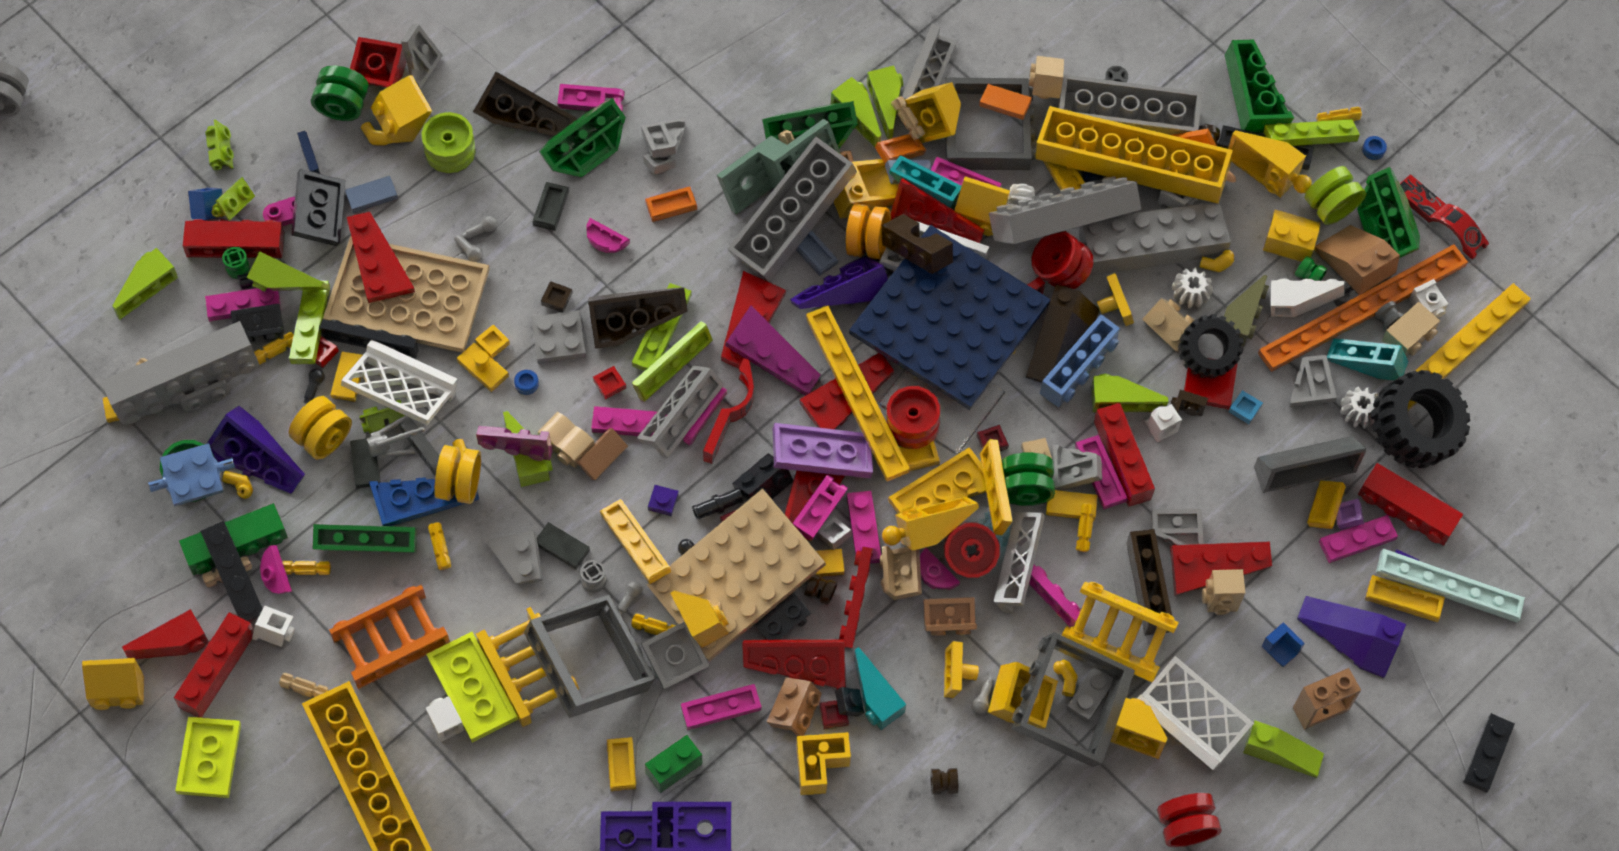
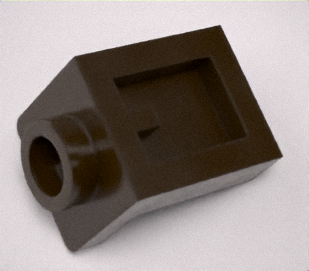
(1190, 403)

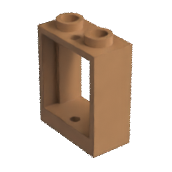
(1332, 694)

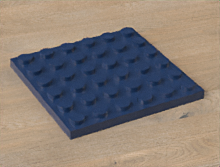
(951, 324)

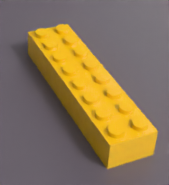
(1133, 154)
(364, 771)

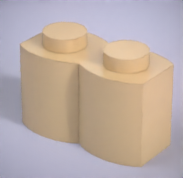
(567, 439)

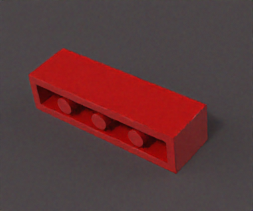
(213, 238)
(1124, 454)
(1410, 504)
(214, 665)

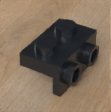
(260, 321)
(765, 477)

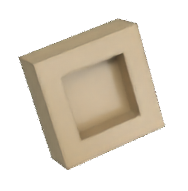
(1037, 446)

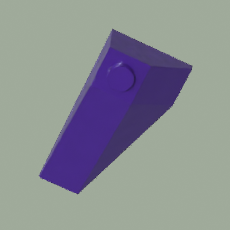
(855, 283)
(254, 451)
(1360, 634)

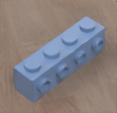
(1079, 361)

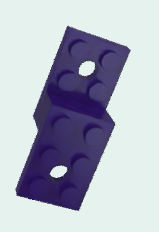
(668, 827)

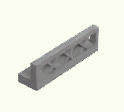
(925, 58)
(683, 411)
(1014, 560)

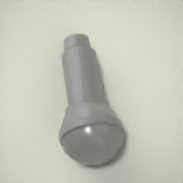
(488, 224)
(473, 252)
(632, 591)
(981, 703)

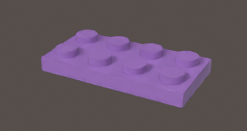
(821, 450)

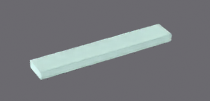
(1450, 585)

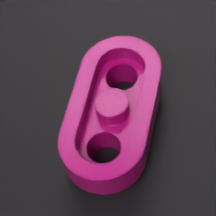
(285, 211)

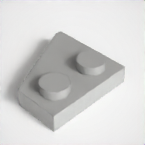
(420, 54)
(664, 137)
(1313, 383)
(1075, 467)
(1178, 525)
(519, 556)

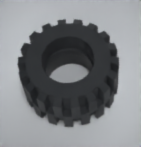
(1196, 360)

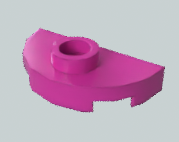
(604, 238)
(273, 571)
(935, 573)

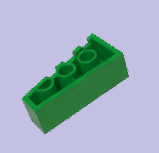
(1254, 88)

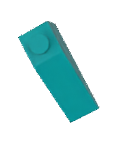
(926, 180)
(1370, 358)
(879, 698)

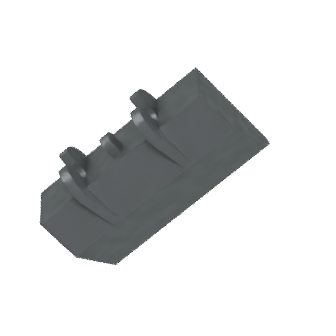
(1309, 464)

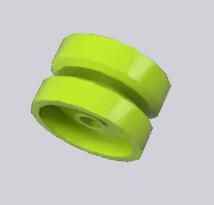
(448, 142)
(1335, 195)

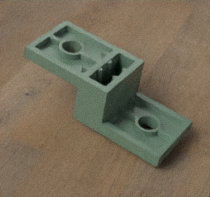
(767, 166)

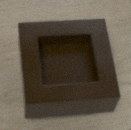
(556, 297)

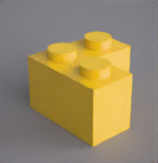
(817, 754)

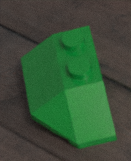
(839, 115)
(586, 141)
(1388, 213)

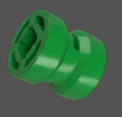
(235, 262)
(1310, 270)

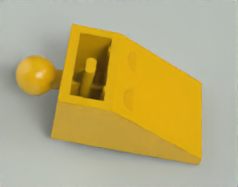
(1269, 162)
(867, 187)
(928, 524)

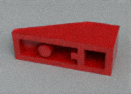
(173, 638)

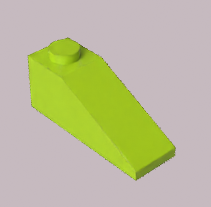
(885, 87)
(866, 119)
(281, 277)
(146, 279)
(1110, 390)
(528, 470)
(1282, 749)

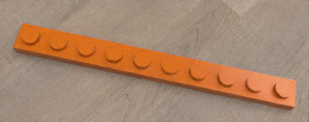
(1360, 308)

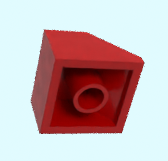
(379, 61)

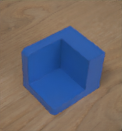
(202, 201)
(1283, 644)

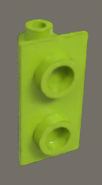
(219, 137)
(233, 200)
(375, 418)

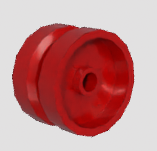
(1062, 260)
(913, 417)
(974, 564)
(1189, 820)

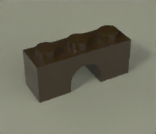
(903, 238)

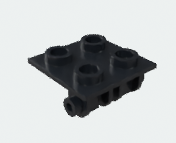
(783, 618)

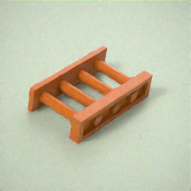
(389, 660)

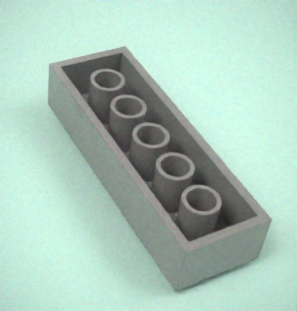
(1133, 104)
(792, 209)
(1065, 210)
(1156, 238)
(179, 372)

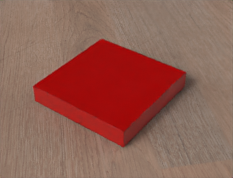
(1217, 390)

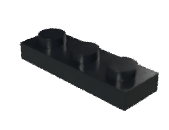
(1488, 752)

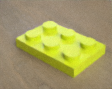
(208, 757)

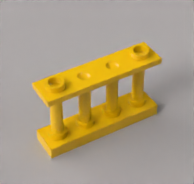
(501, 665)
(1143, 666)

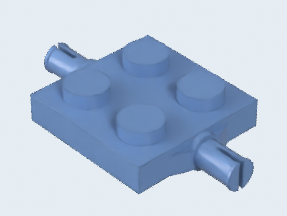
(191, 474)

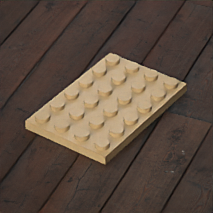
(435, 314)
(742, 567)

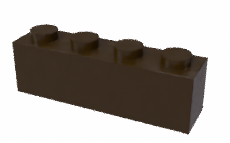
(1148, 574)

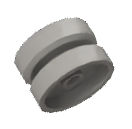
(12, 88)

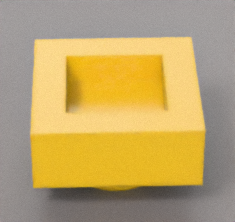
(492, 341)

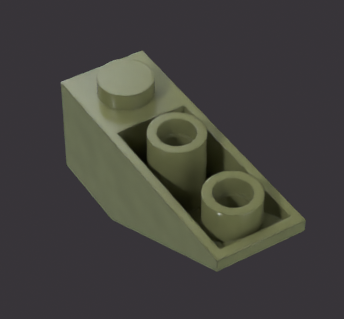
(1246, 308)

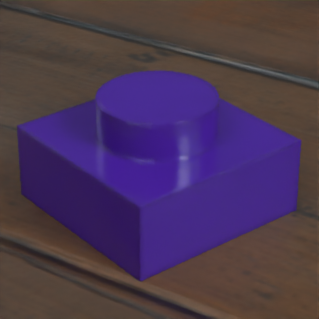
(663, 500)

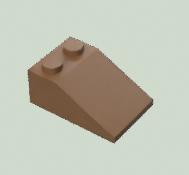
(1359, 257)

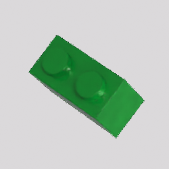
(673, 763)

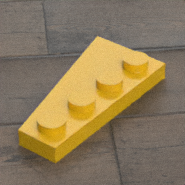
(949, 481)

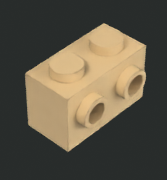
(1046, 77)
(1412, 329)
(1224, 591)

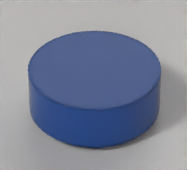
(1374, 148)
(526, 382)

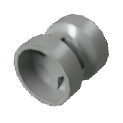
(594, 581)

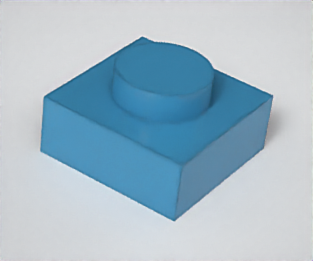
(1245, 407)

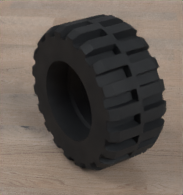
(1442, 404)

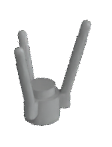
(379, 444)

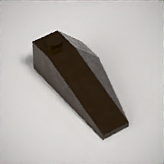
(517, 107)
(630, 314)
(1064, 324)

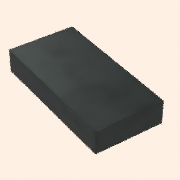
(550, 206)
(364, 465)
(562, 545)

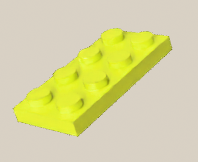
(472, 686)

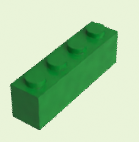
(248, 533)
(365, 538)

